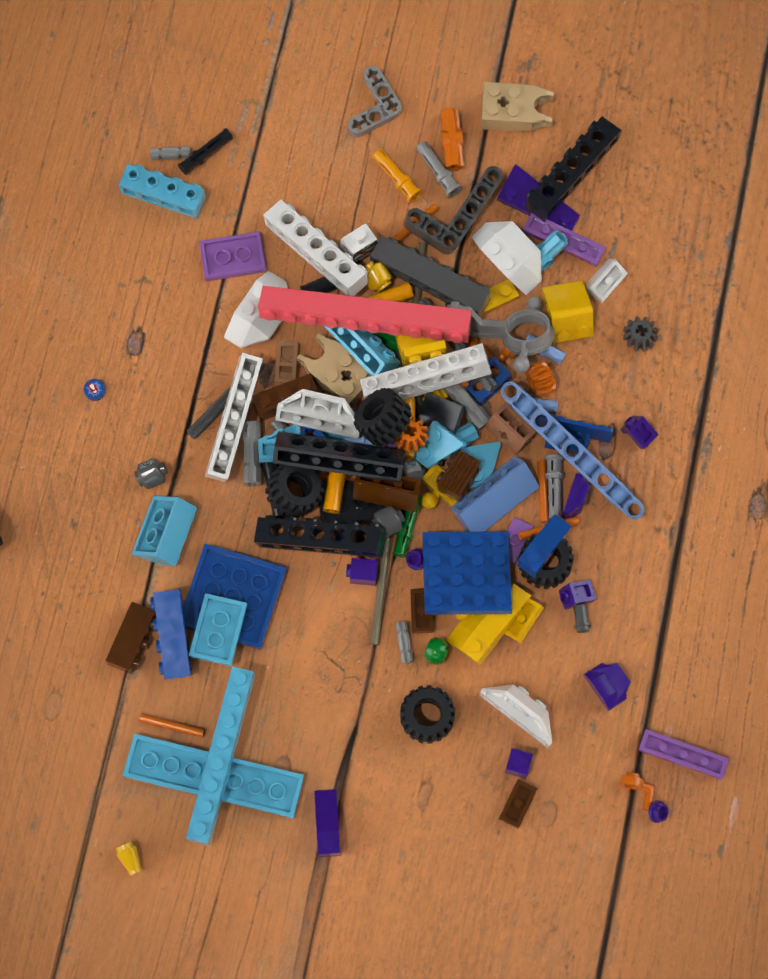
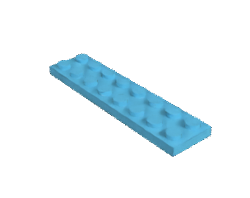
(183, 767)

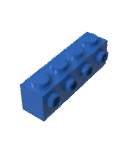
(172, 634)

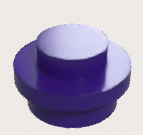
(415, 559)
(658, 812)

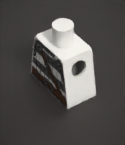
(359, 243)

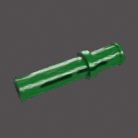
(401, 548)

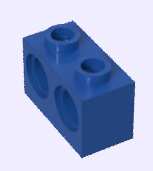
(483, 395)

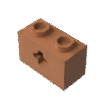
(510, 428)

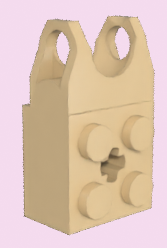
(513, 107)
(332, 368)

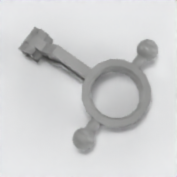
(502, 330)

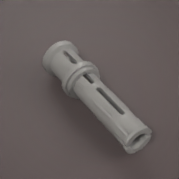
(443, 176)
(554, 476)

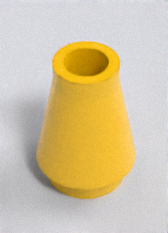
(129, 857)

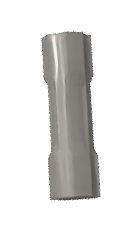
(473, 411)
(252, 468)

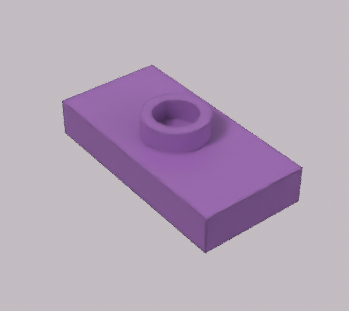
(514, 543)

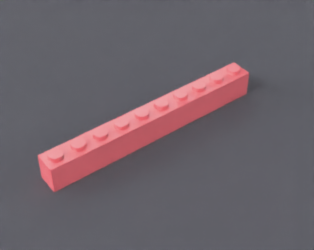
(365, 314)

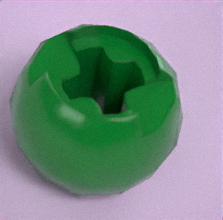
(436, 651)

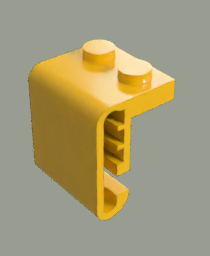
(569, 311)
(418, 349)

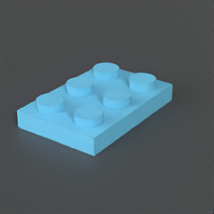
(218, 630)

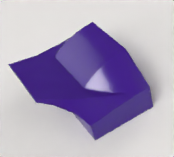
(576, 497)
(609, 684)

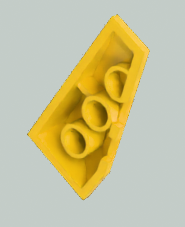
(481, 632)

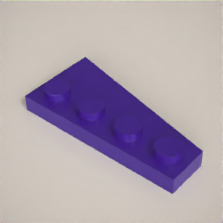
(515, 192)

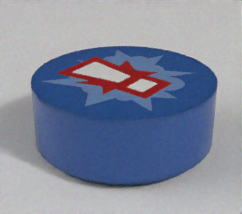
(94, 389)

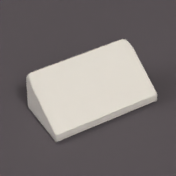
(605, 280)

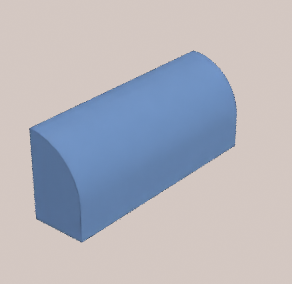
(495, 496)

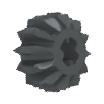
(645, 329)

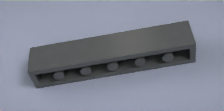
(429, 276)

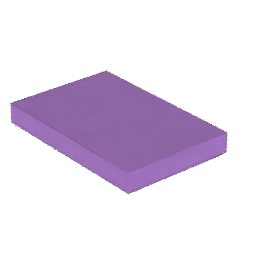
(232, 256)

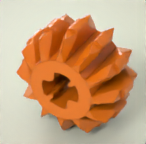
(540, 379)
(419, 432)

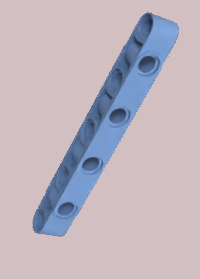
(584, 461)

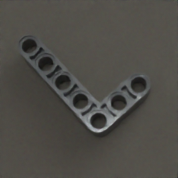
(462, 216)

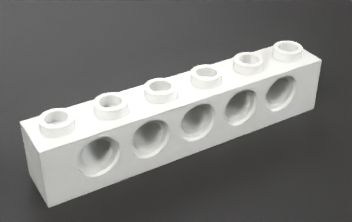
(348, 283)
(431, 373)
(233, 417)

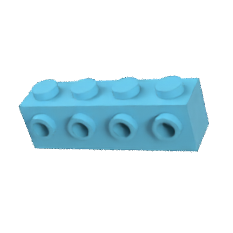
(162, 190)
(366, 349)

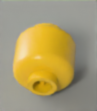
(378, 276)

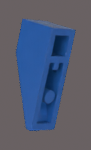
(543, 546)

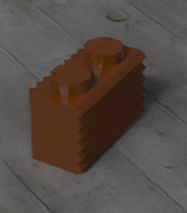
(459, 475)

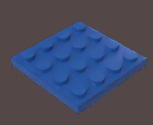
(466, 573)
(239, 579)

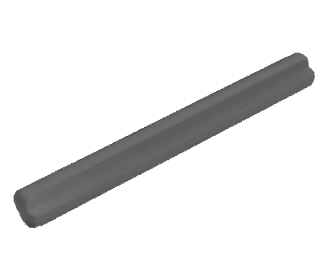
(211, 413)

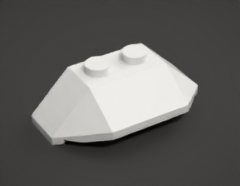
(511, 252)
(245, 325)
(318, 412)
(522, 710)

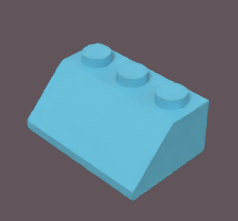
(164, 530)

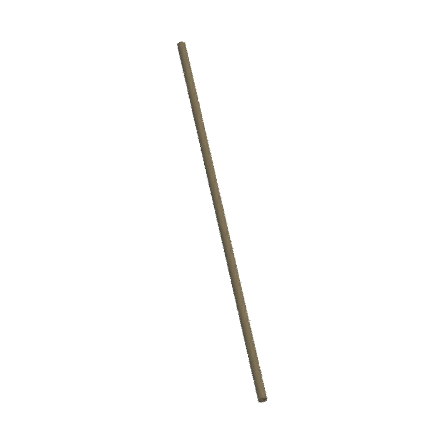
(383, 567)

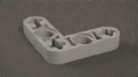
(382, 107)

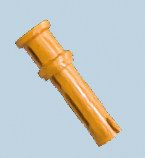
(402, 182)

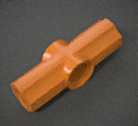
(452, 139)

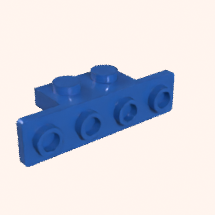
(579, 430)

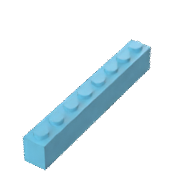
(220, 756)

